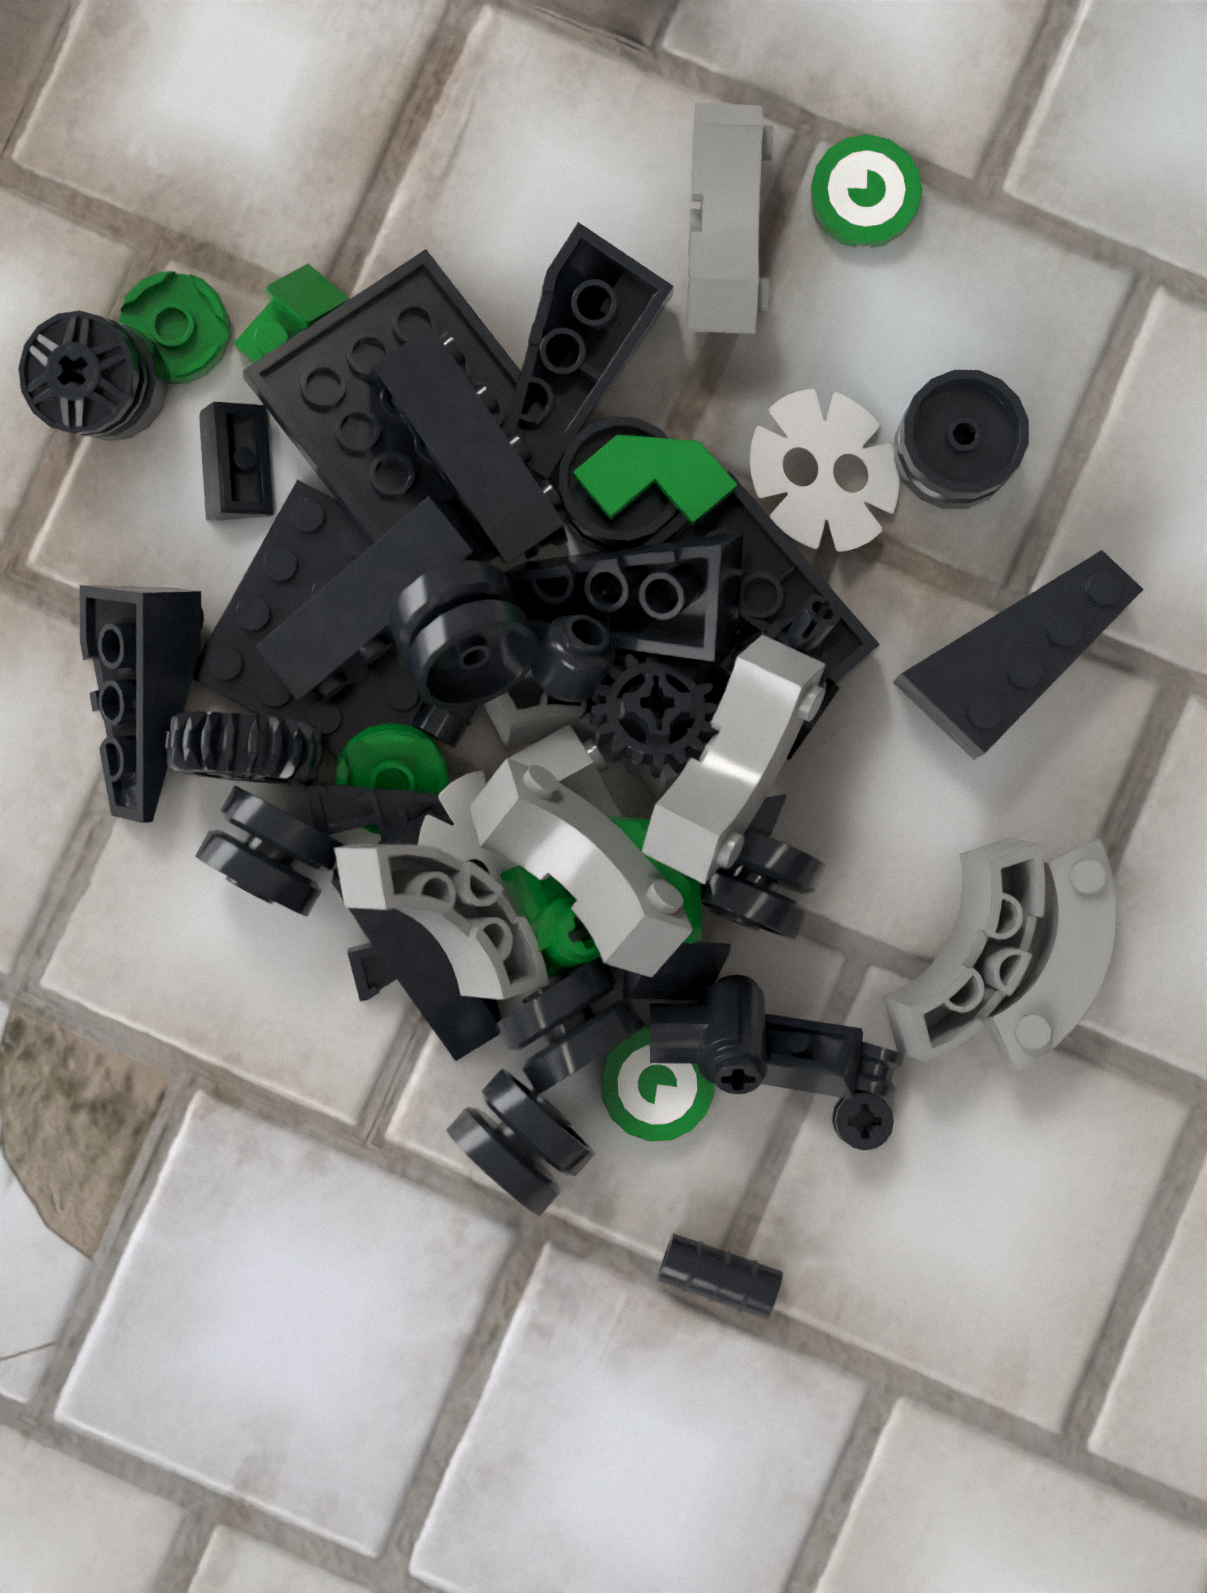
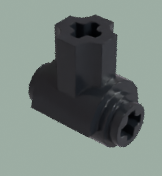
(718, 1033)

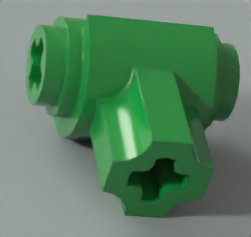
(558, 930)

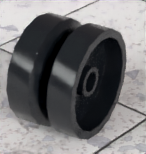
(991, 446)
(585, 518)
(463, 635)
(268, 856)
(748, 888)
(568, 1024)
(514, 1148)

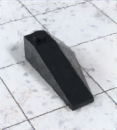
(583, 335)
(144, 665)
(424, 967)

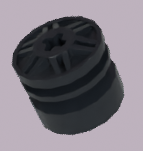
(122, 373)

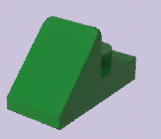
(294, 305)

